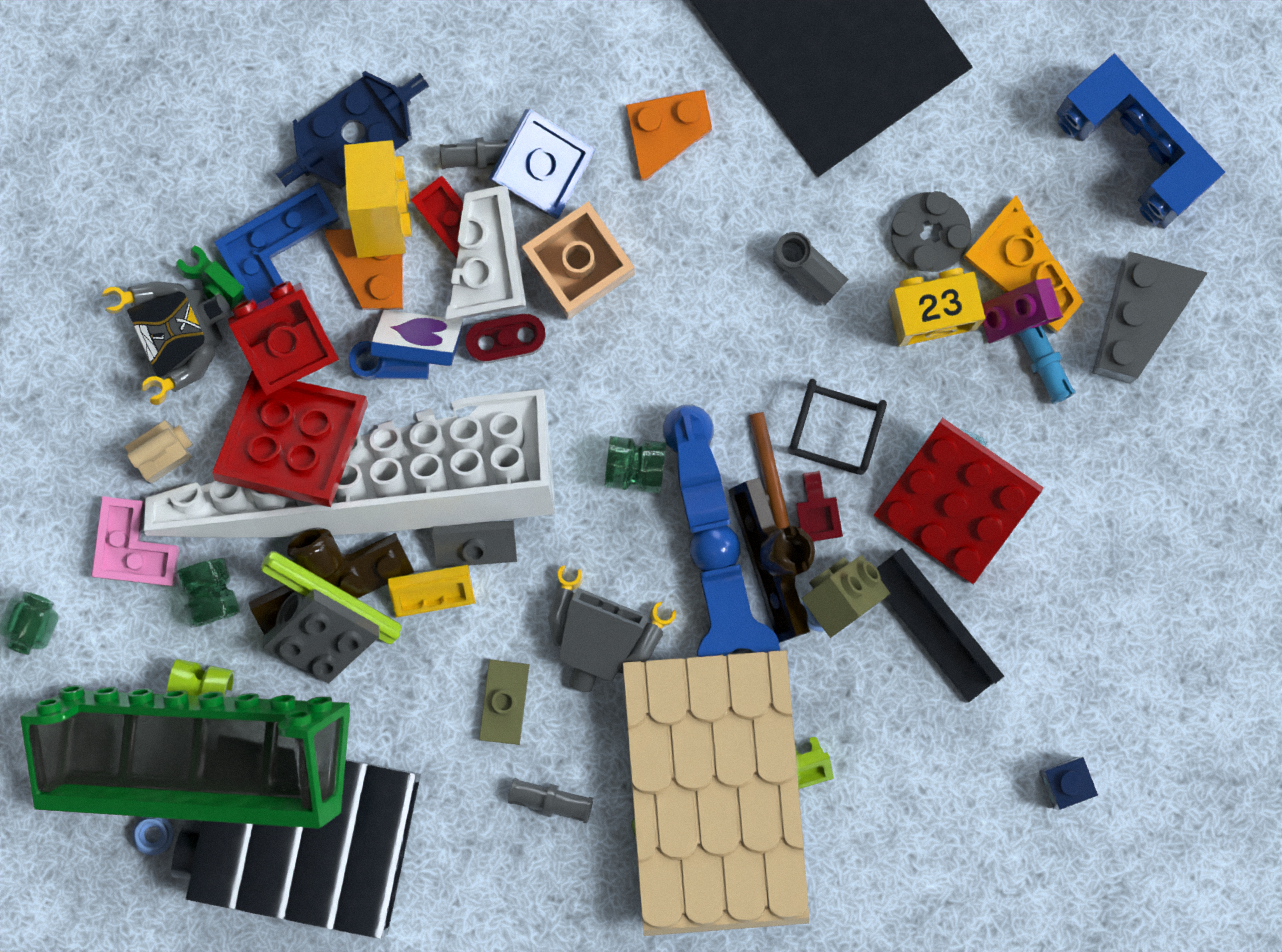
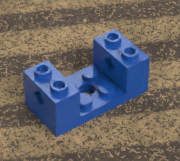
(1117, 88)

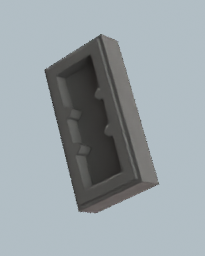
(474, 544)

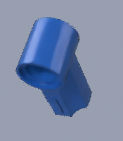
(387, 367)

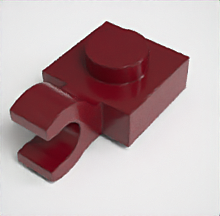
(818, 515)

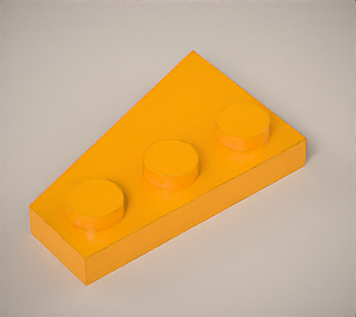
(1015, 254)

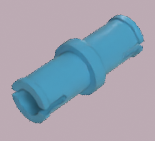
(1047, 364)

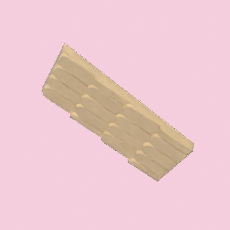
(715, 793)

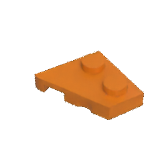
(667, 128)
(374, 279)

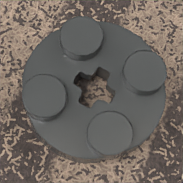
(936, 209)

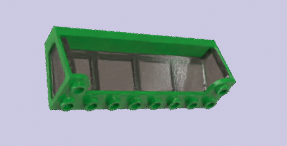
(188, 756)

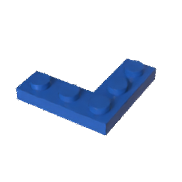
(253, 245)

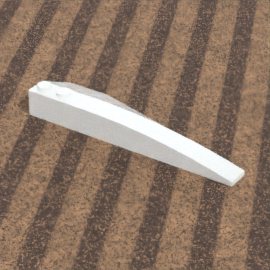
(394, 480)

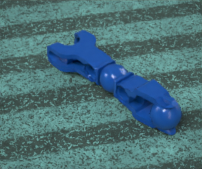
(713, 544)

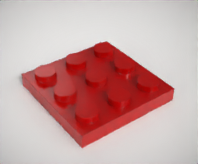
(291, 440)
(958, 501)

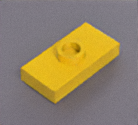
(431, 591)

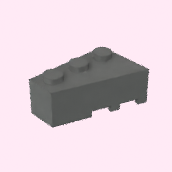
(1141, 313)

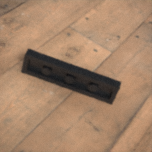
(937, 627)

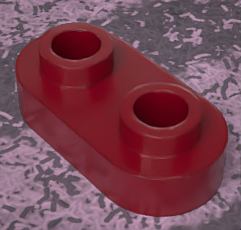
(505, 336)

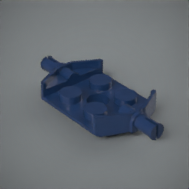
(369, 101)

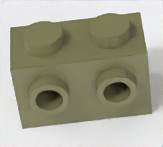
(844, 593)

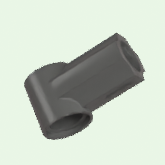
(812, 271)

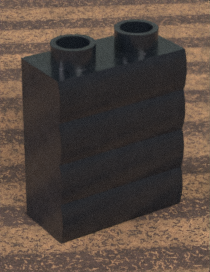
(311, 876)

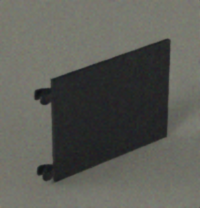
(836, 66)

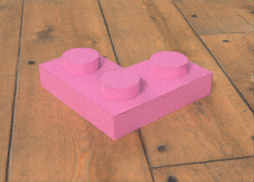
(122, 554)

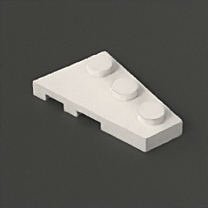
(488, 258)

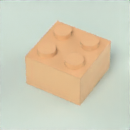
(578, 260)

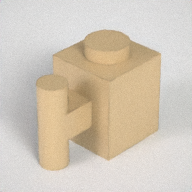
(159, 451)

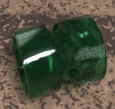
(635, 464)
(207, 592)

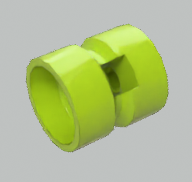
(191, 677)

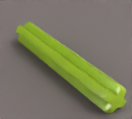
(304, 582)

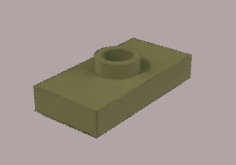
(504, 702)

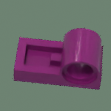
(1021, 310)

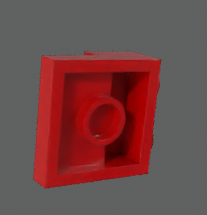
(282, 337)

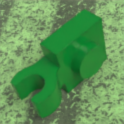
(213, 277)

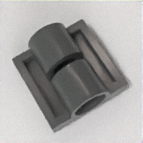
(319, 634)

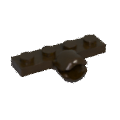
(775, 557)
(353, 573)

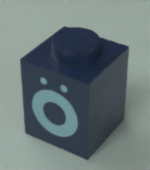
(1068, 783)

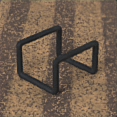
(813, 388)

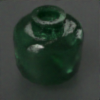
(28, 622)

